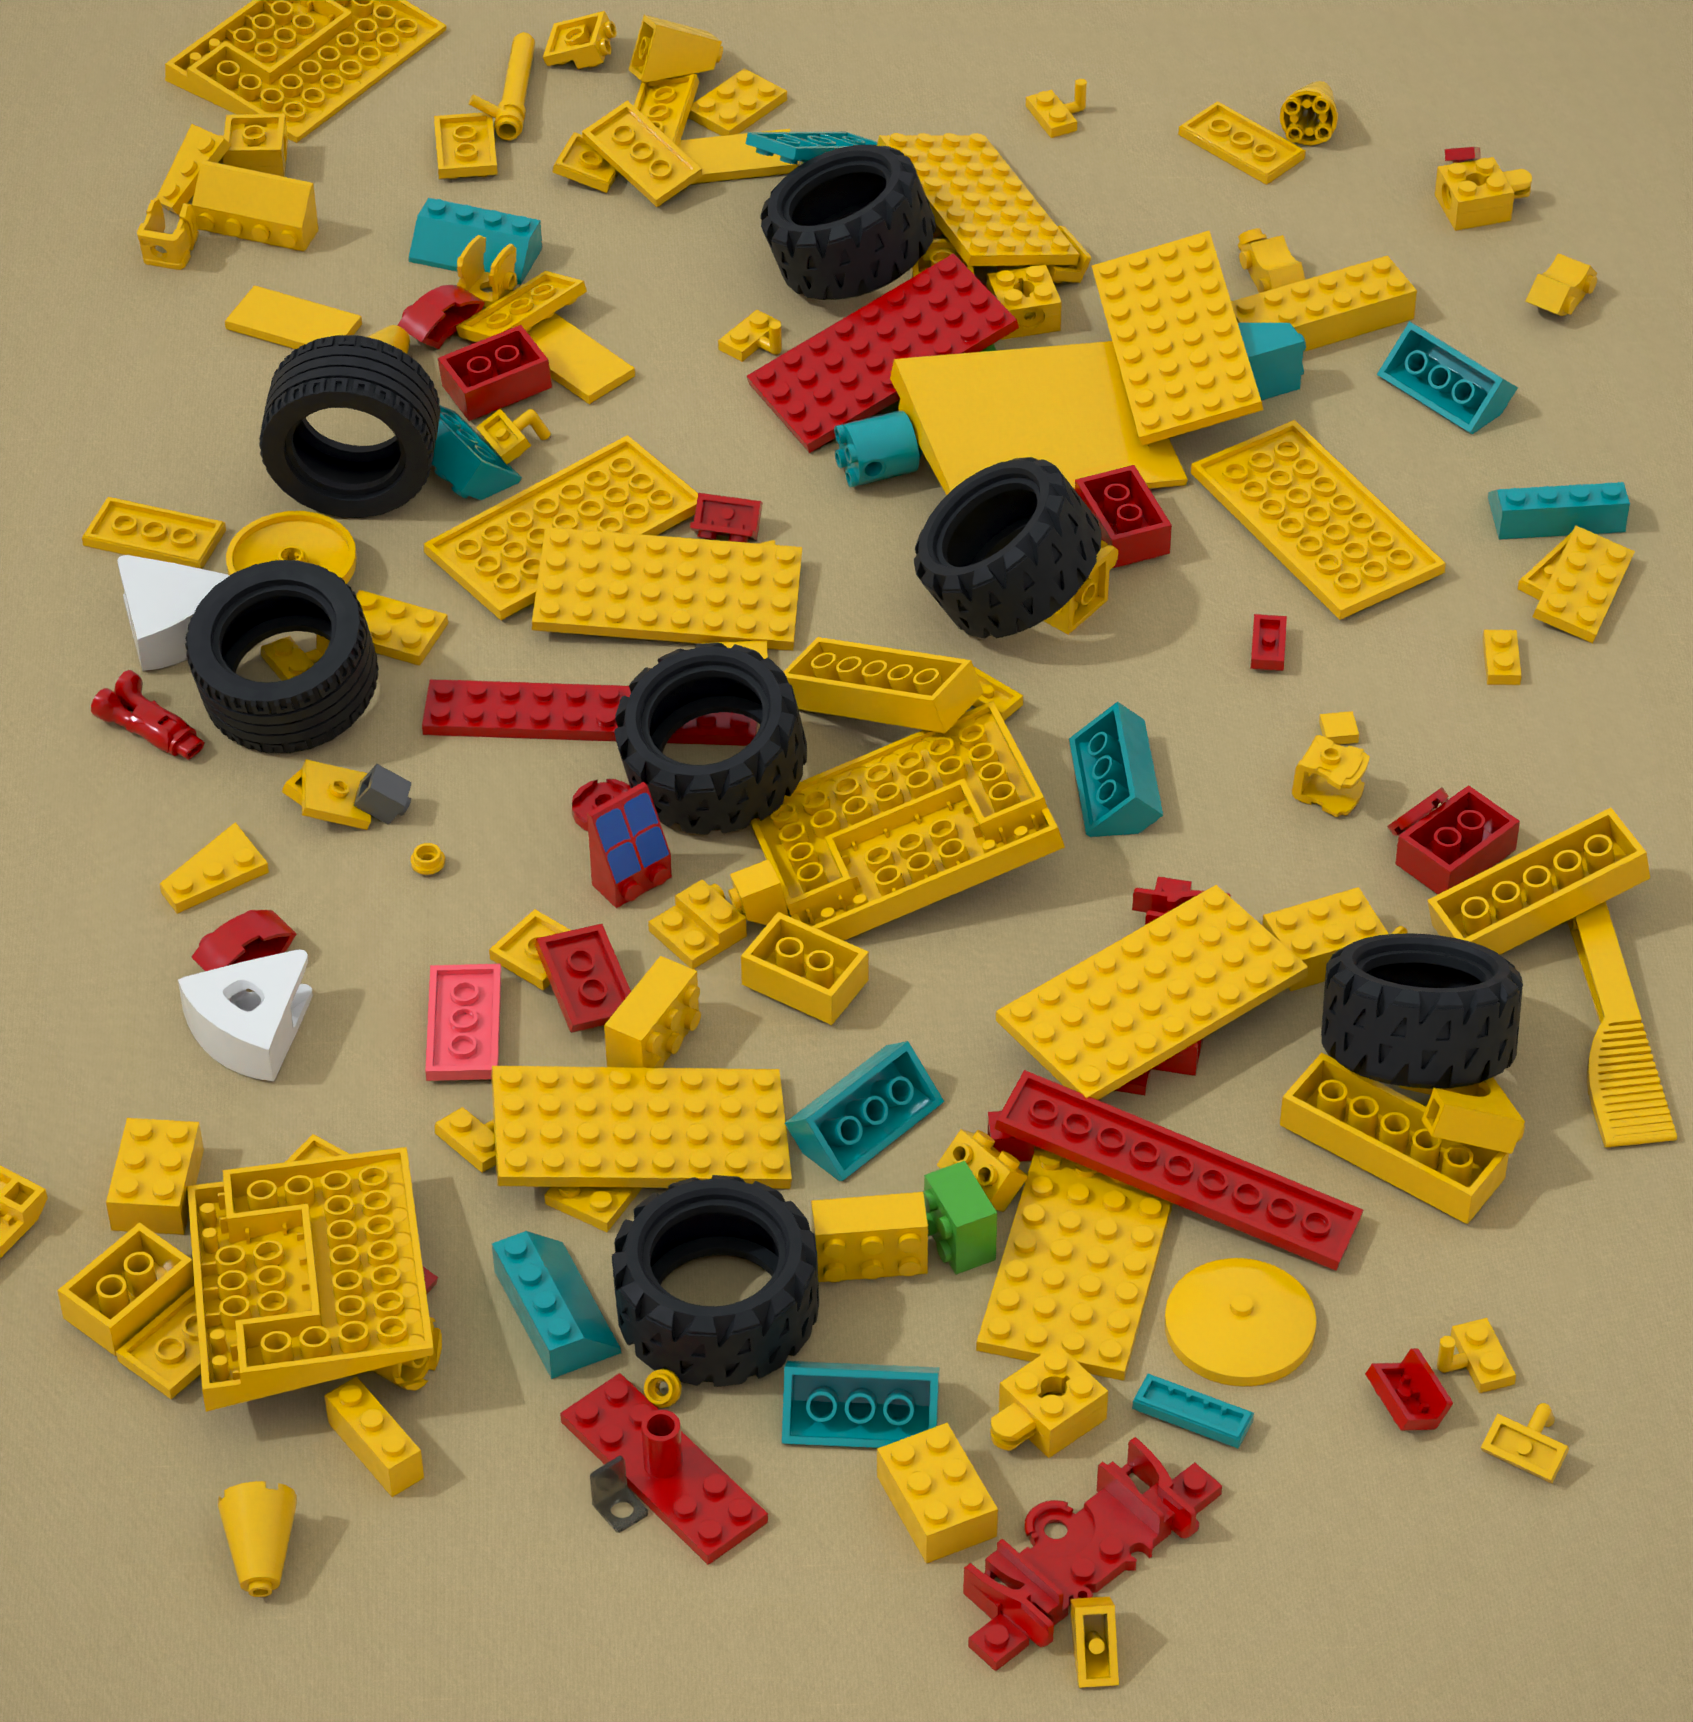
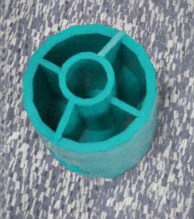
(877, 448)

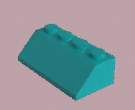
(448, 227)
(1446, 379)
(469, 460)
(1557, 510)
(1115, 774)
(865, 1111)
(553, 1302)
(857, 1403)

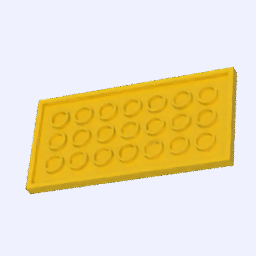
(982, 202)
(1176, 338)
(607, 491)
(1317, 519)
(667, 588)
(1151, 994)
(637, 1126)
(1075, 1268)

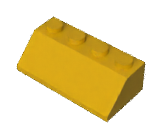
(255, 206)

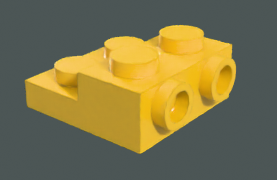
(581, 40)
(699, 924)

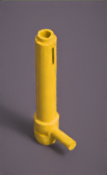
(511, 112)

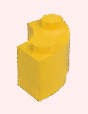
(1270, 263)
(1562, 286)

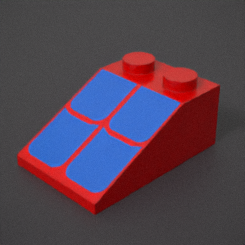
(627, 846)

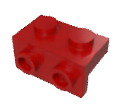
(726, 517)
(1410, 1392)

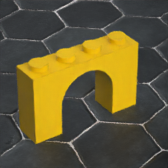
(1473, 1116)

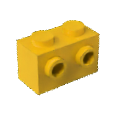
(994, 1170)

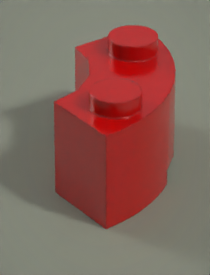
(438, 313)
(244, 939)

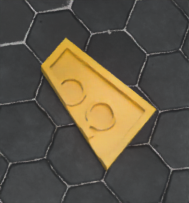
(183, 174)
(214, 870)

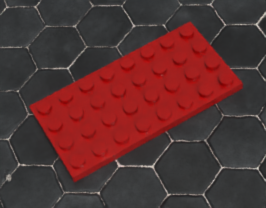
(848, 366)

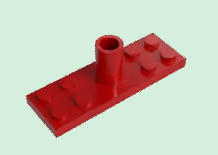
(665, 1468)

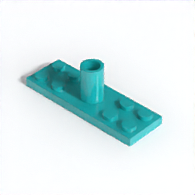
(802, 145)

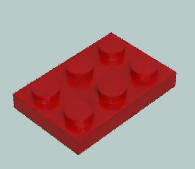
(583, 975)

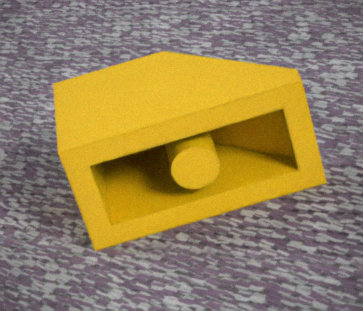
(758, 892)
(1094, 1641)

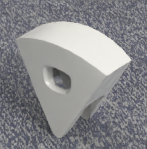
(160, 605)
(248, 1028)

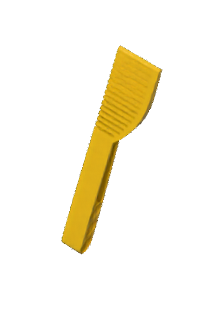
(1620, 1064)

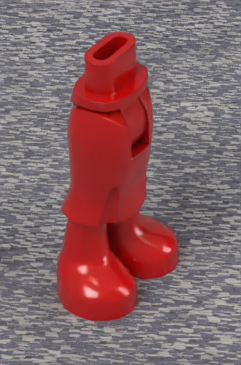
(148, 718)

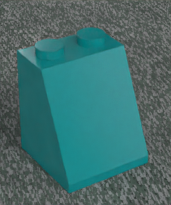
(1274, 356)

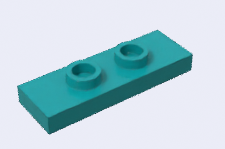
(1193, 1411)

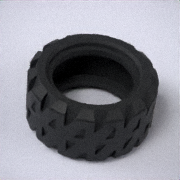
(848, 222)
(1007, 548)
(703, 683)
(1421, 1010)
(707, 1220)

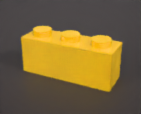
(374, 1436)

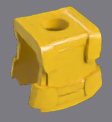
(176, 244)
(473, 275)
(1330, 776)

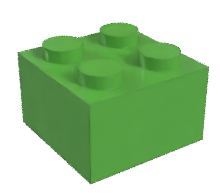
(960, 1217)

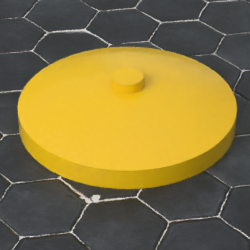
(294, 536)
(1240, 1322)

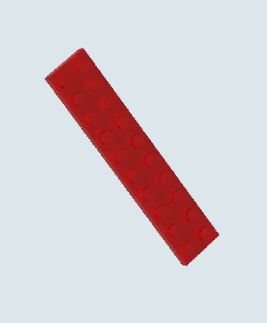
(555, 713)
(1179, 1170)

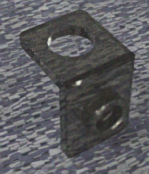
(610, 1488)

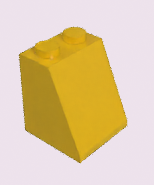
(672, 50)

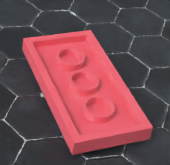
(463, 1021)

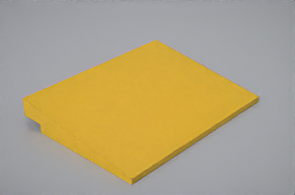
(301, 56)
(1028, 403)
(907, 826)
(306, 1274)

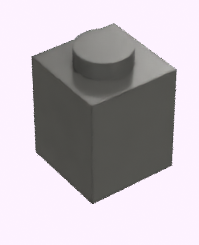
(383, 794)

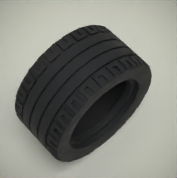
(362, 377)
(268, 602)

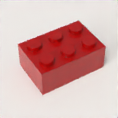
(495, 372)
(1126, 514)
(1457, 841)

